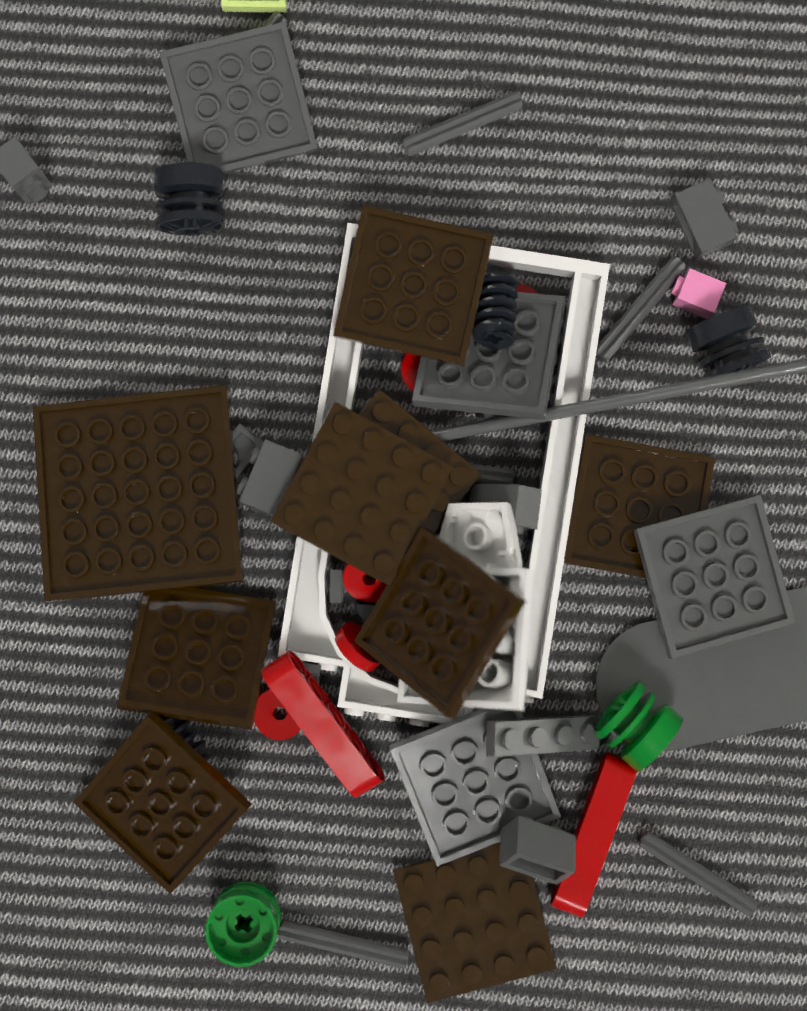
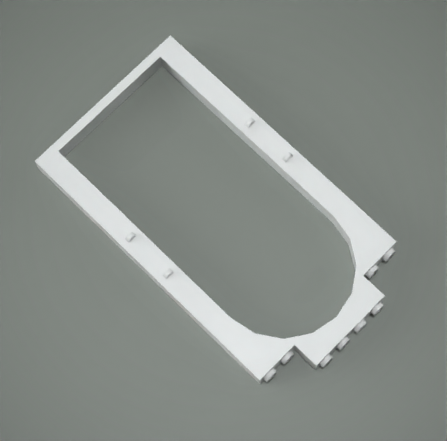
(306, 618)

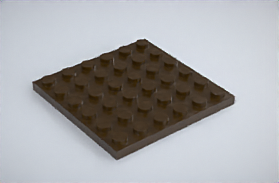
(137, 494)

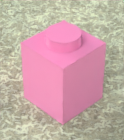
(697, 293)

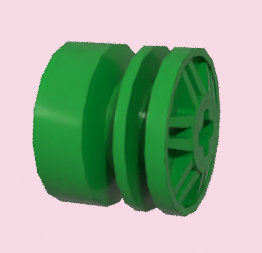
(643, 730)
(239, 942)

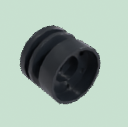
(189, 198)
(727, 341)

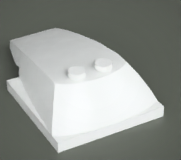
(490, 539)

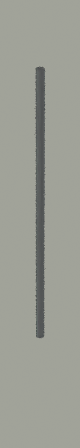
(627, 399)

